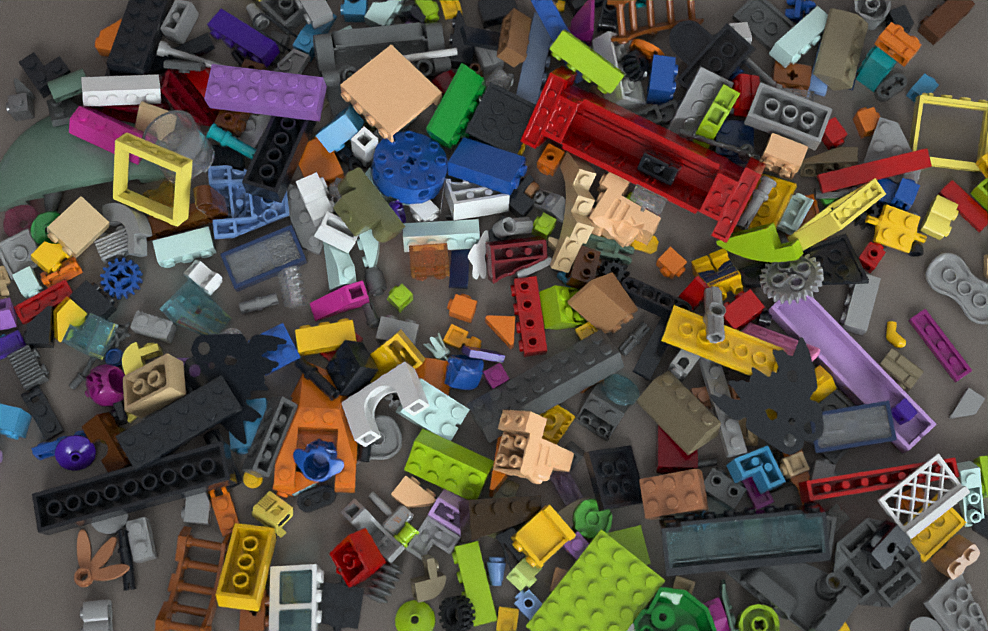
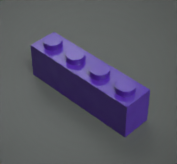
(243, 38)

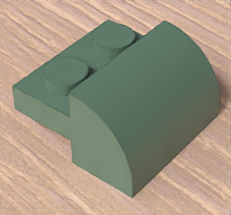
(66, 85)

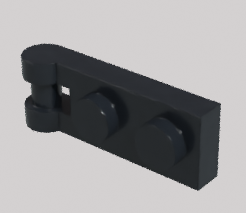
(43, 413)

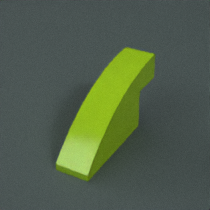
(762, 244)

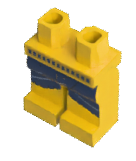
(718, 272)

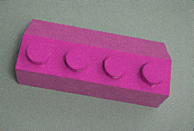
(101, 129)

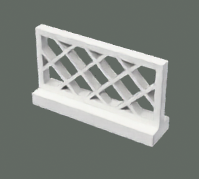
(929, 513)

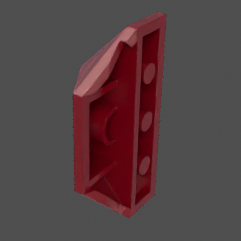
(186, 98)

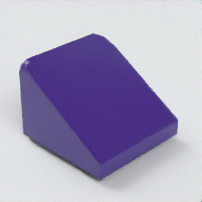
(903, 411)

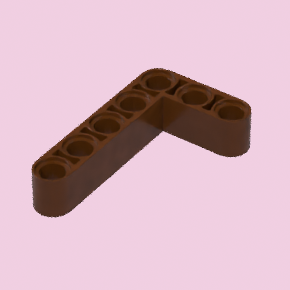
(207, 207)

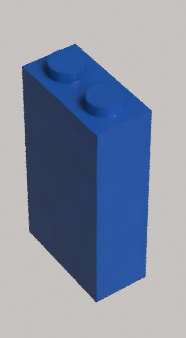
(487, 166)

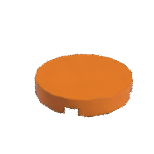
(646, 48)

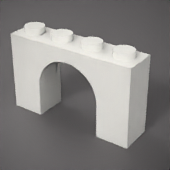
(365, 143)
(362, 405)

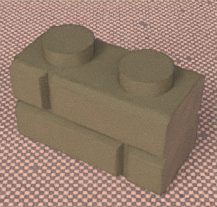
(900, 369)

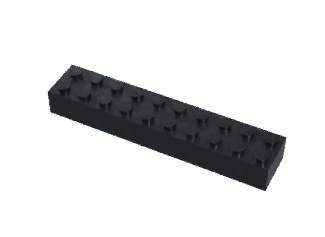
(131, 491)

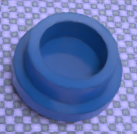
(114, 357)

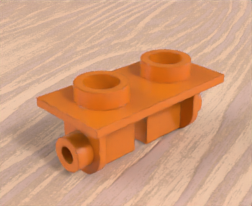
(68, 271)

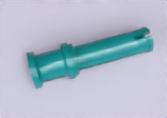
(226, 139)

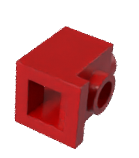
(867, 260)

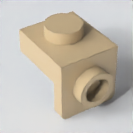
(793, 465)

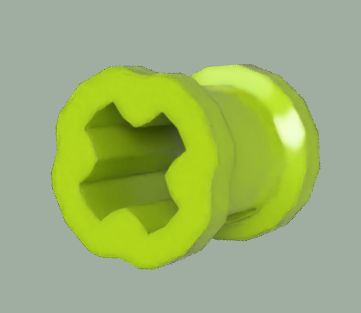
(406, 534)

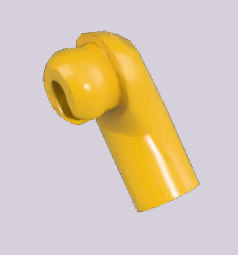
(893, 337)

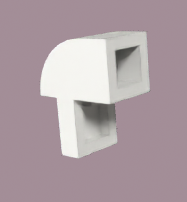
(203, 277)

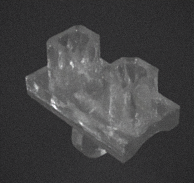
(648, 200)

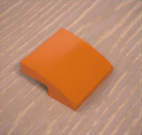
(434, 372)

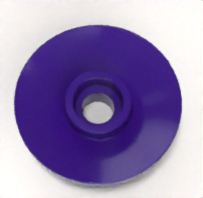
(72, 446)

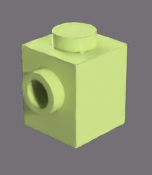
(523, 575)

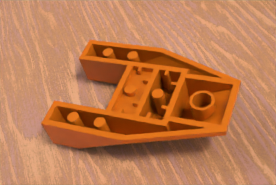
(317, 419)

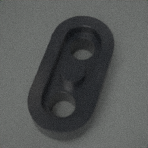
(316, 498)

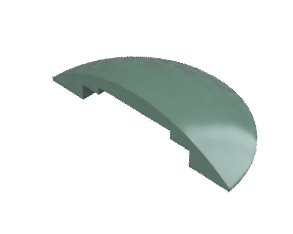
(54, 161)

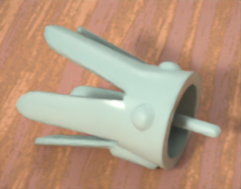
(440, 350)

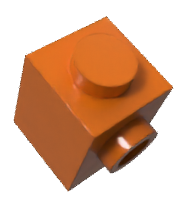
(866, 121)
(550, 160)
(671, 264)
(462, 307)
(906, 503)

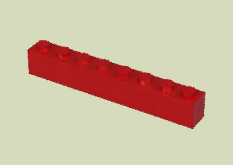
(867, 481)

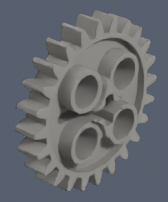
(792, 279)

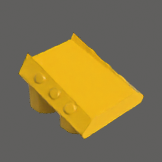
(557, 423)

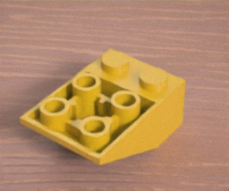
(395, 352)

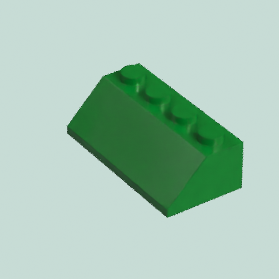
(456, 107)

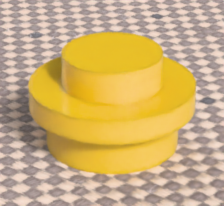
(252, 481)

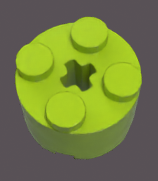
(757, 612)

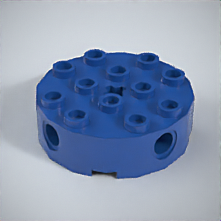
(409, 167)

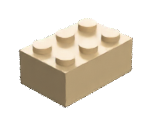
(154, 386)

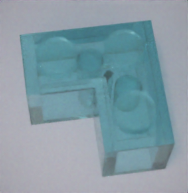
(94, 336)

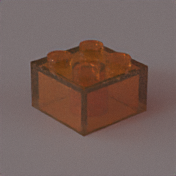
(429, 261)

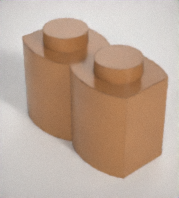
(955, 556)

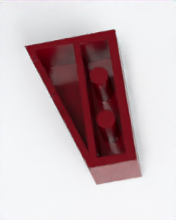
(512, 255)

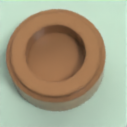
(532, 189)

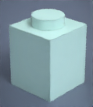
(28, 282)

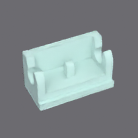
(795, 213)

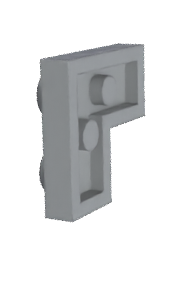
(432, 533)

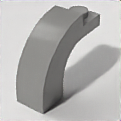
(135, 223)
(361, 519)

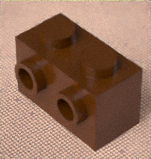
(584, 267)

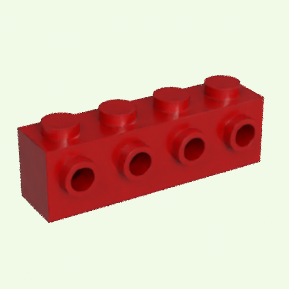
(529, 316)

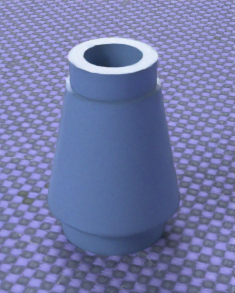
(496, 570)

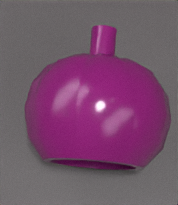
(105, 385)

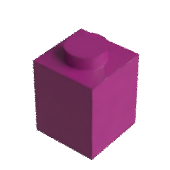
(495, 376)

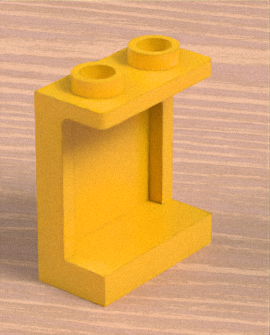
(542, 536)

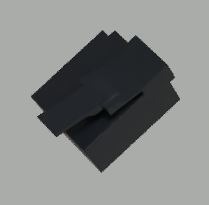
(505, 538)

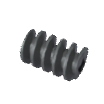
(384, 582)

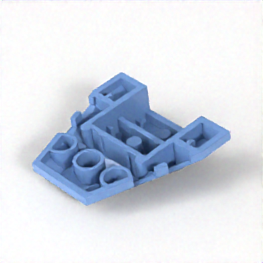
(244, 210)

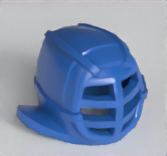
(463, 372)
(318, 460)

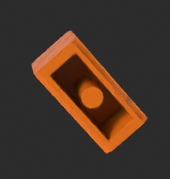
(898, 43)

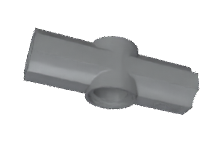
(714, 315)

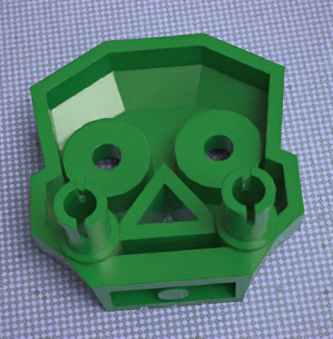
(681, 611)

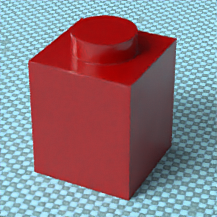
(834, 134)

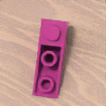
(340, 301)

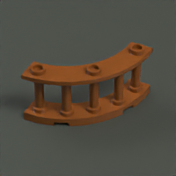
(652, 28)
(177, 584)

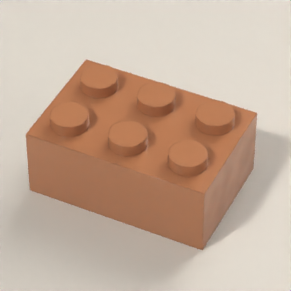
(674, 494)

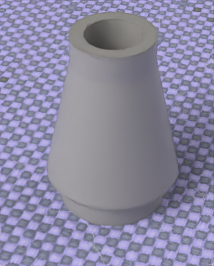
(261, 22)

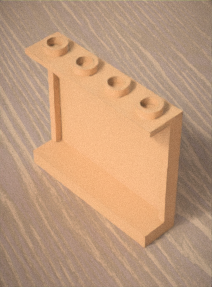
(389, 92)

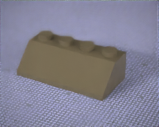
(840, 49)
(679, 413)

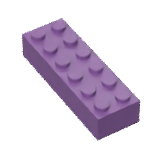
(265, 92)

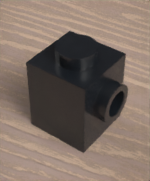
(900, 16)

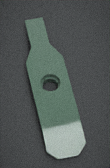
(726, 605)

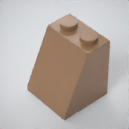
(604, 304)

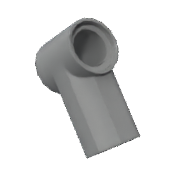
(513, 227)

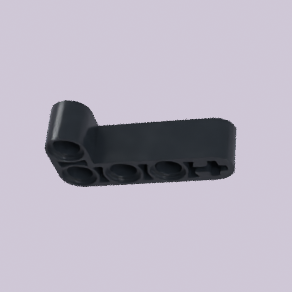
(637, 290)

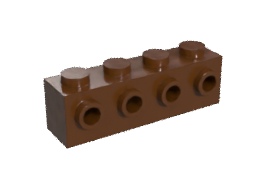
(234, 120)

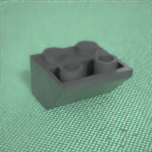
(600, 413)

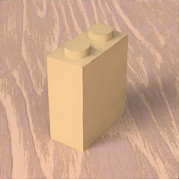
(77, 227)

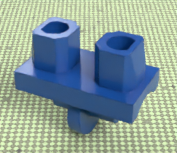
(796, 13)

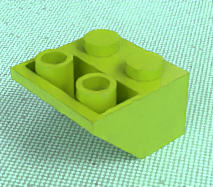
(556, 311)

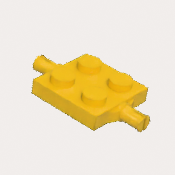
(896, 228)

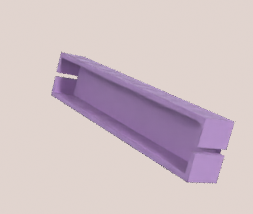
(849, 364)

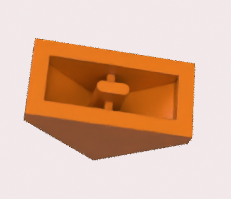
(503, 327)

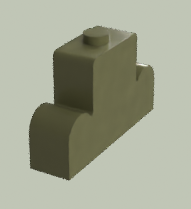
(365, 208)

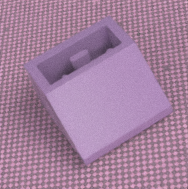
(446, 511)

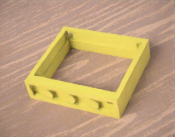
(964, 103)
(161, 156)
(843, 212)

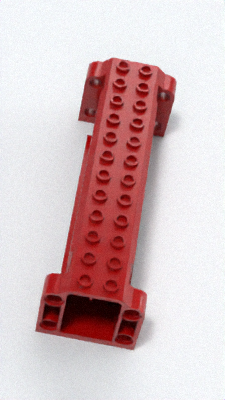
(619, 138)

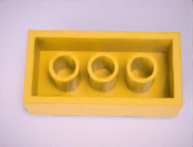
(246, 567)

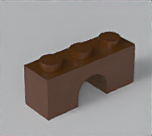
(104, 428)

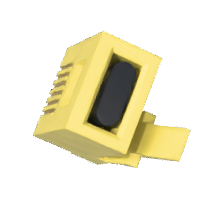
(273, 512)

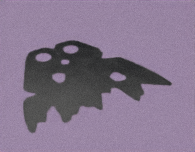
(240, 377)
(782, 396)

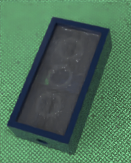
(263, 258)
(855, 427)

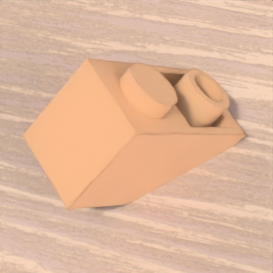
(412, 495)

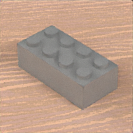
(788, 116)

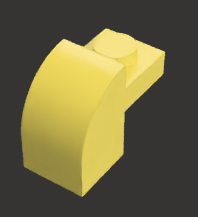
(135, 356)

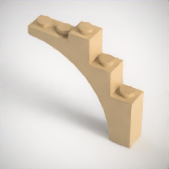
(579, 201)

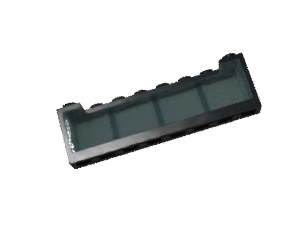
(744, 539)

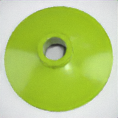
(413, 608)

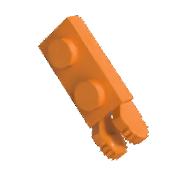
(224, 511)

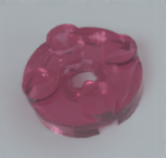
(15, 216)

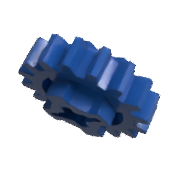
(116, 272)

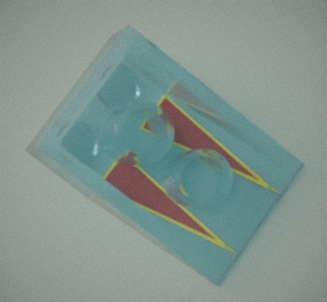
(195, 310)

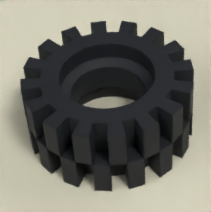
(464, 610)

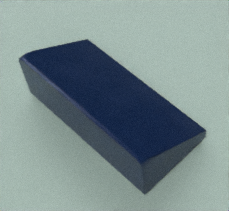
(459, 269)

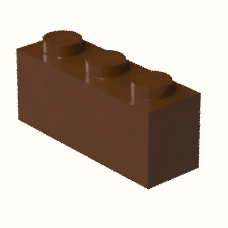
(944, 19)

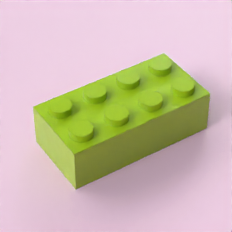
(587, 61)
(448, 465)

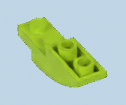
(716, 114)

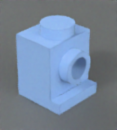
(521, 597)

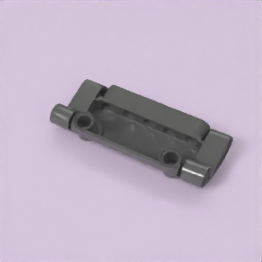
(353, 47)

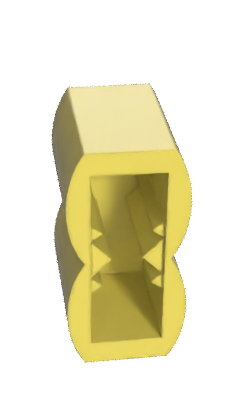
(939, 217)

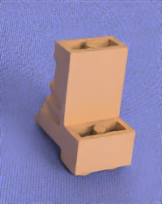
(783, 156)
(618, 216)
(525, 452)

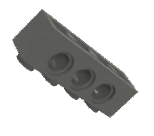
(269, 437)

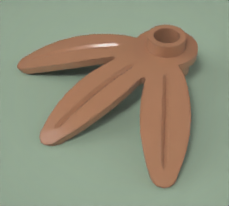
(92, 568)

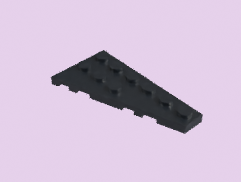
(835, 256)

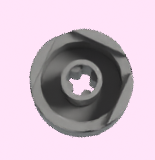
(871, 11)

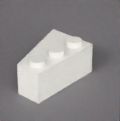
(473, 200)

